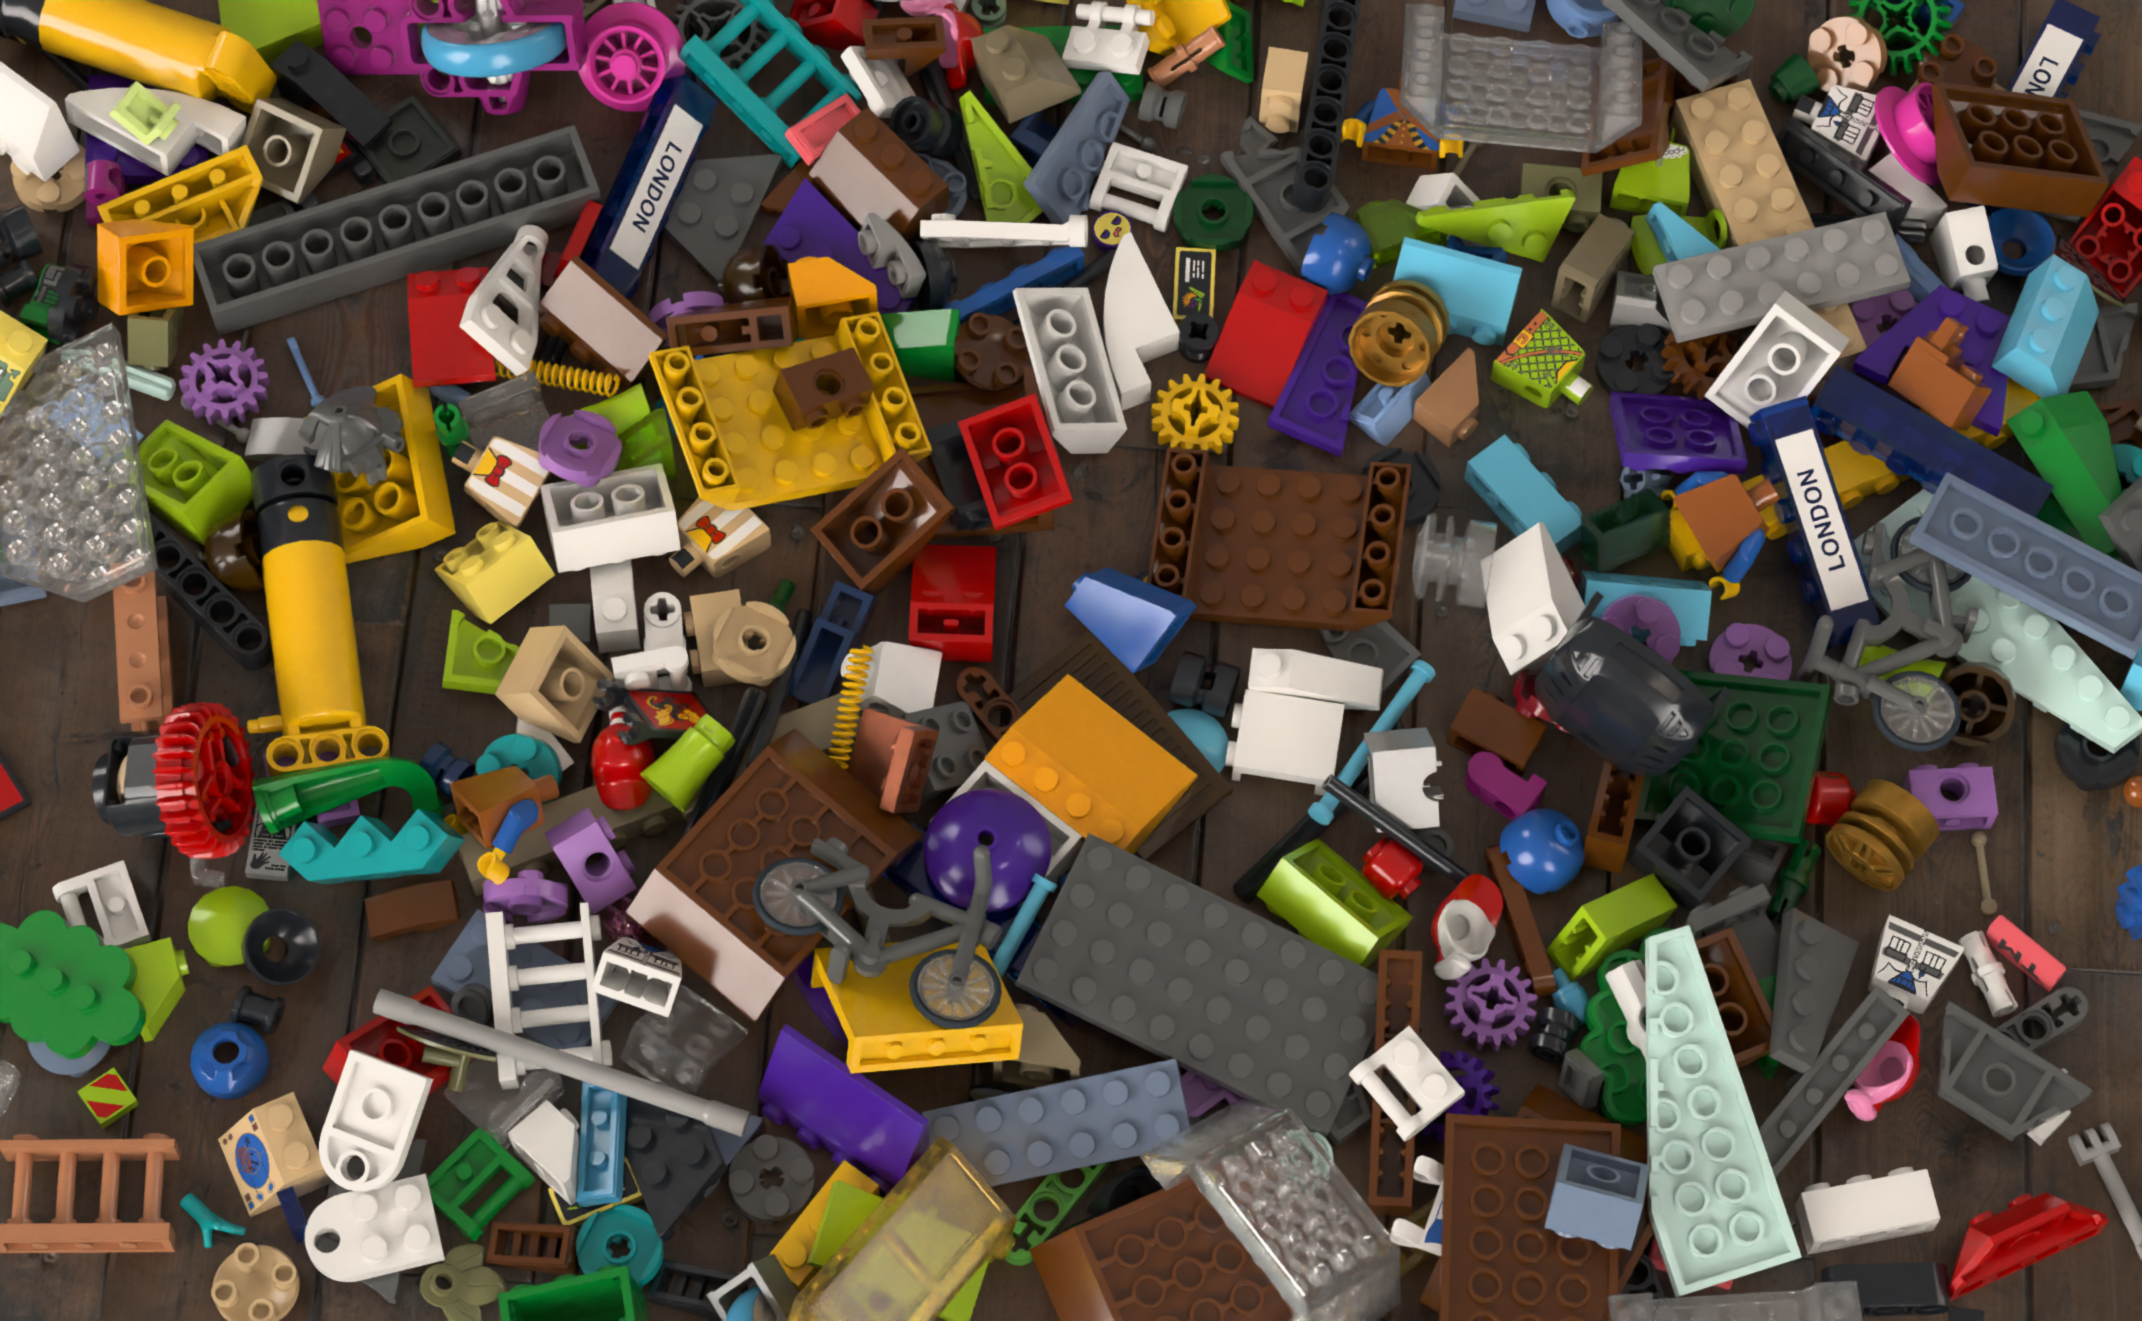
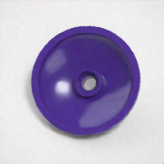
(1017, 853)

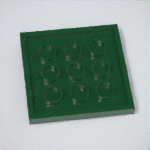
(1753, 757)

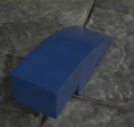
(829, 642)

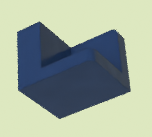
(1033, 137)

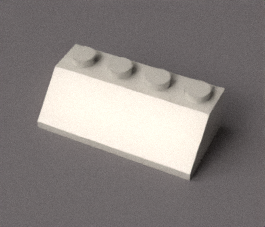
(32, 127)
(1071, 368)

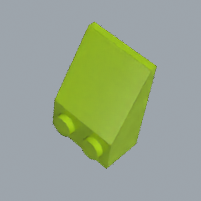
(192, 480)

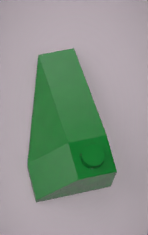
(2075, 454)

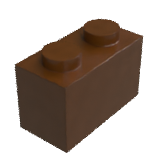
(1495, 727)

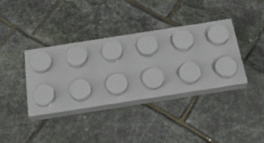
(1814, 265)

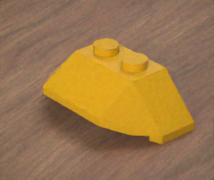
(209, 196)

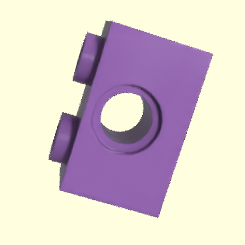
(1971, 784)
(598, 882)

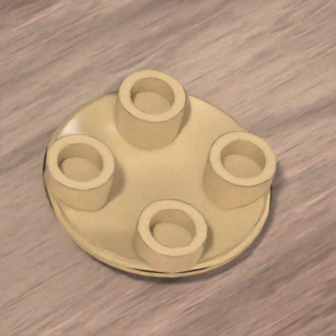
(256, 1284)

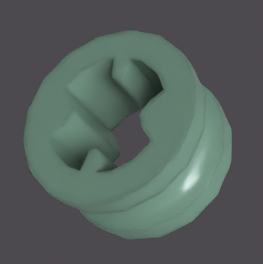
(992, 20)

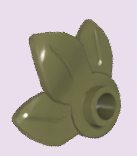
(469, 1283)

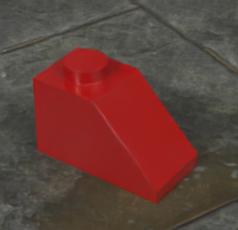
(833, 22)

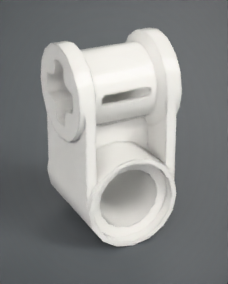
(663, 633)

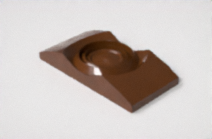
(1649, 139)

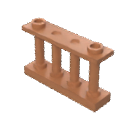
(143, 653)
(107, 1232)

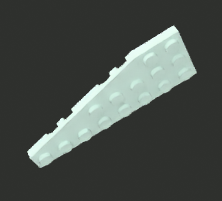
(2025, 646)
(1708, 1167)

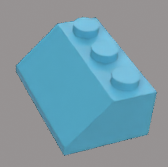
(1473, 288)
(2048, 329)
(1686, 598)

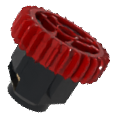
(180, 782)

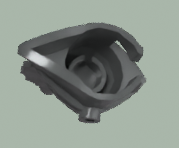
(355, 433)

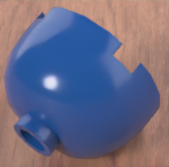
(1338, 256)
(1543, 850)

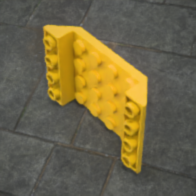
(742, 441)

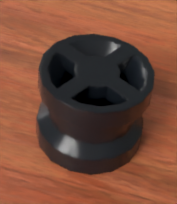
(1198, 348)

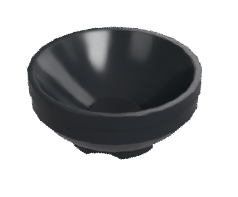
(940, 275)
(300, 943)

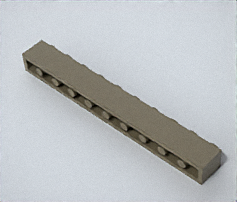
(652, 817)

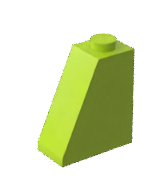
(1610, 925)

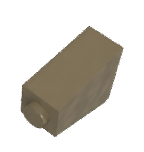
(1591, 267)

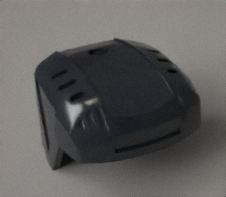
(1623, 697)

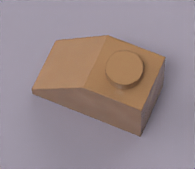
(1451, 402)

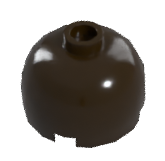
(753, 275)
(234, 552)
(1985, 702)

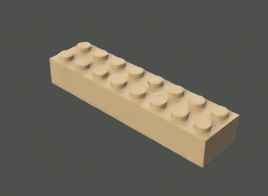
(1748, 178)

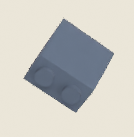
(1597, 1197)

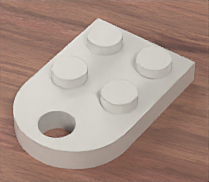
(372, 1118)
(377, 1231)

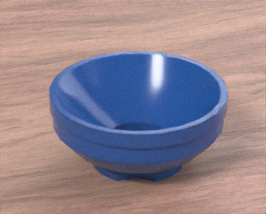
(2026, 229)
(240, 1075)

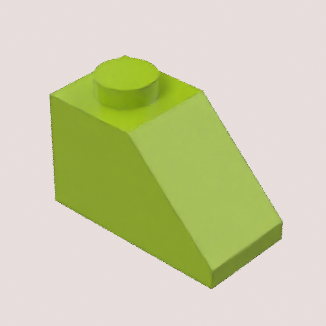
(158, 981)

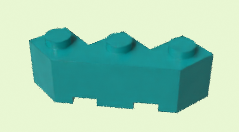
(372, 849)

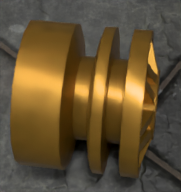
(1399, 333)
(1882, 835)

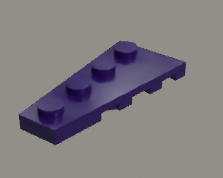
(818, 230)
(1323, 382)

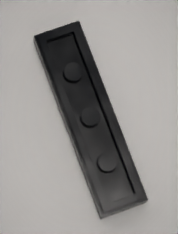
(1840, 174)

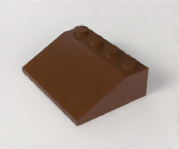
(2015, 150)

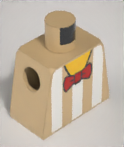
(502, 478)
(718, 539)

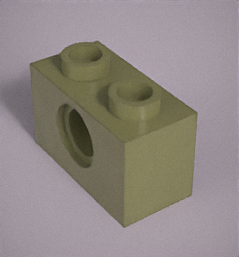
(1550, 179)

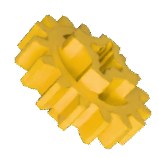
(1178, 405)

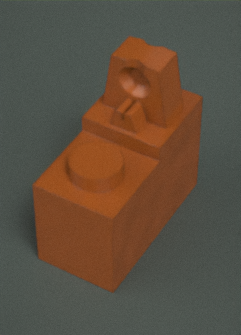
(1938, 378)

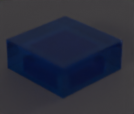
(293, 1213)

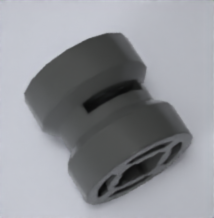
(1154, 102)

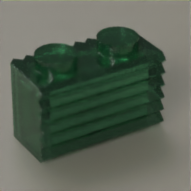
(1625, 531)

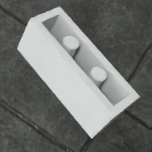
(1867, 1210)

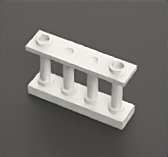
(507, 978)

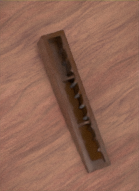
(1612, 818)
(1389, 1155)

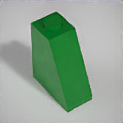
(925, 342)

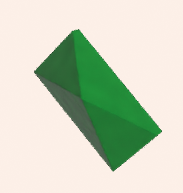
(1236, 56)

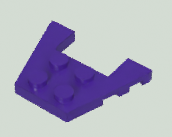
(1978, 346)

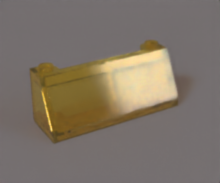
(913, 1246)

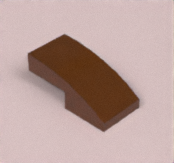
(412, 908)

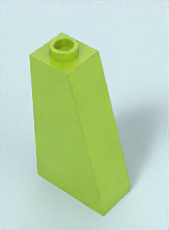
(273, 24)

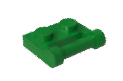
(467, 1174)

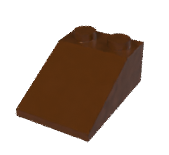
(884, 523)

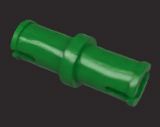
(451, 428)

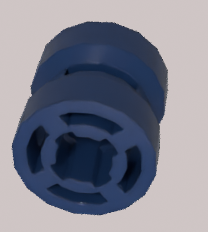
(445, 767)

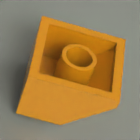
(144, 265)
(826, 293)

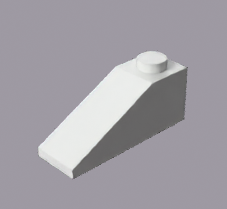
(615, 607)
(1316, 678)

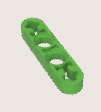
(1063, 1197)

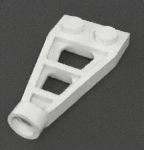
(952, 233)
(488, 324)

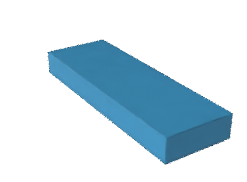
(601, 1146)

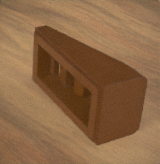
(551, 1263)

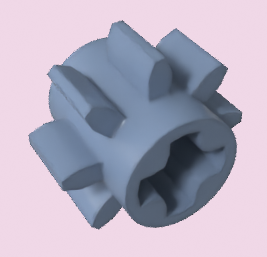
(1636, 481)

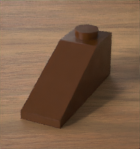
(735, 327)

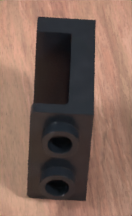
(957, 476)

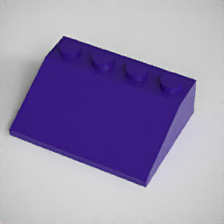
(841, 1111)

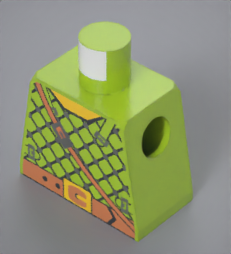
(1542, 364)

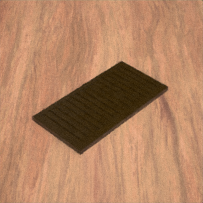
(1117, 686)

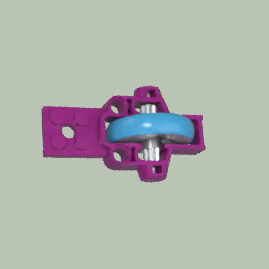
(479, 43)

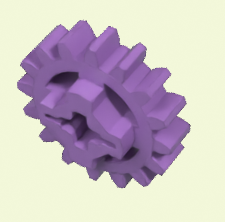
(224, 366)
(1508, 1009)

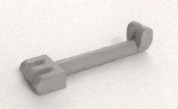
(2100, 1154)

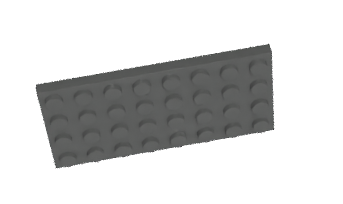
(1204, 984)

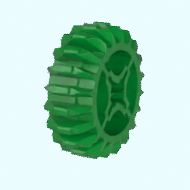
(1912, 36)

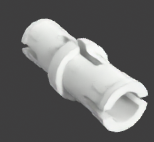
(1988, 974)

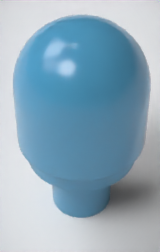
(1569, 995)

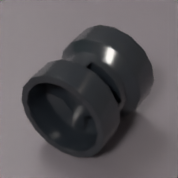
(1554, 1035)

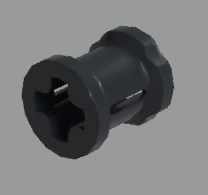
(17, 283)
(258, 1009)

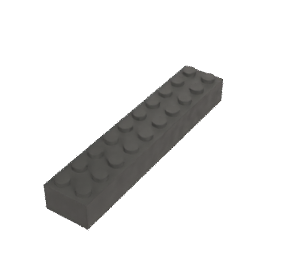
(394, 230)

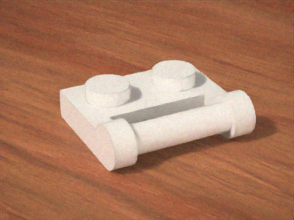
(878, 80)
(1141, 175)
(639, 669)
(113, 903)
(1419, 1076)

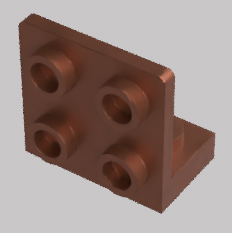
(893, 759)

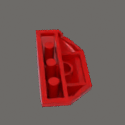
(2018, 1238)

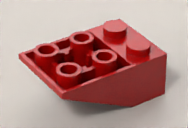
(2113, 232)
(954, 601)

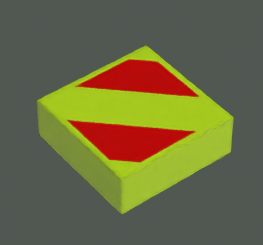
(108, 1098)

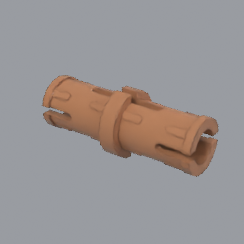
(1207, 41)

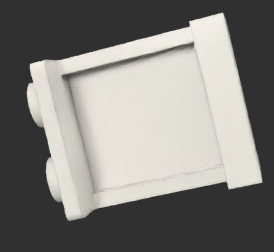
(1285, 738)

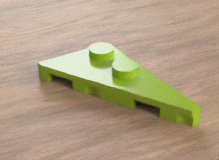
(997, 167)
(1517, 225)
(475, 657)

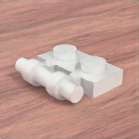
(1104, 48)

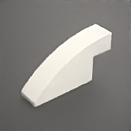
(199, 122)
(1134, 323)

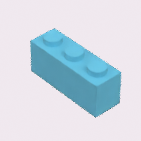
(1522, 494)

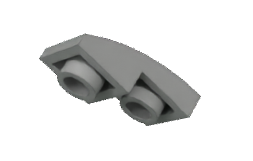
(888, 248)
(278, 437)

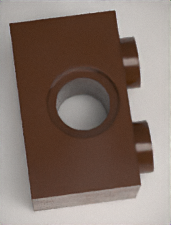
(837, 374)

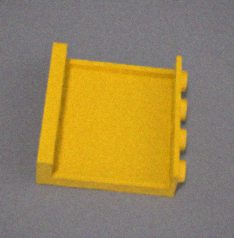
(893, 1035)

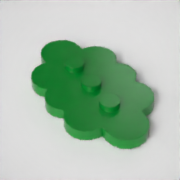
(66, 986)
(1608, 1047)

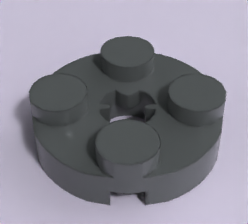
(777, 1203)

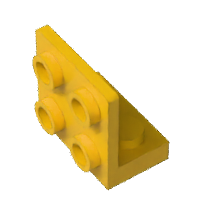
(1180, 21)

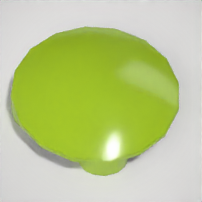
(220, 923)

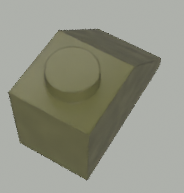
(154, 337)

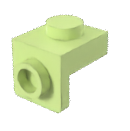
(145, 114)

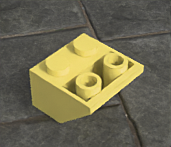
(495, 570)

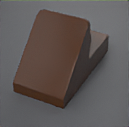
(910, 39)

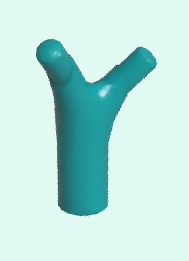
(207, 1219)

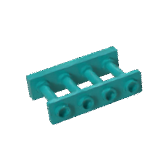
(733, 84)

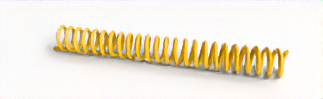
(546, 371)
(850, 702)

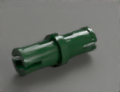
(1793, 880)

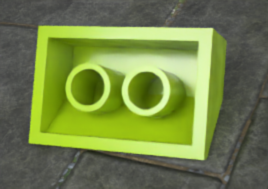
(1332, 904)

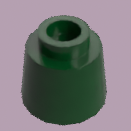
(1793, 80)

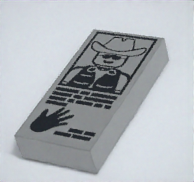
(263, 855)

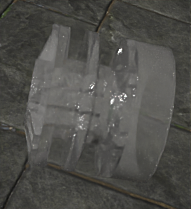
(1455, 560)

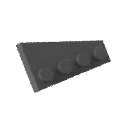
(1686, 47)
(1807, 988)

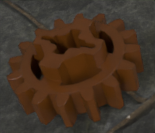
(1688, 362)

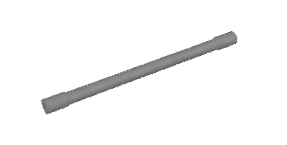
(414, 1013)

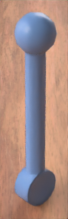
(316, 397)

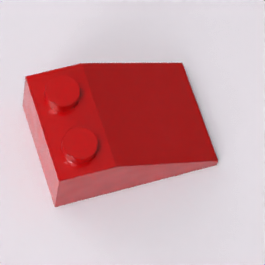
(1265, 333)
(439, 347)
(1015, 461)
(384, 1042)

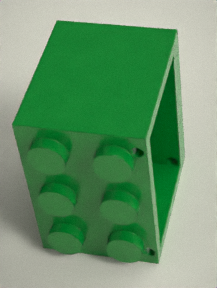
(597, 1296)

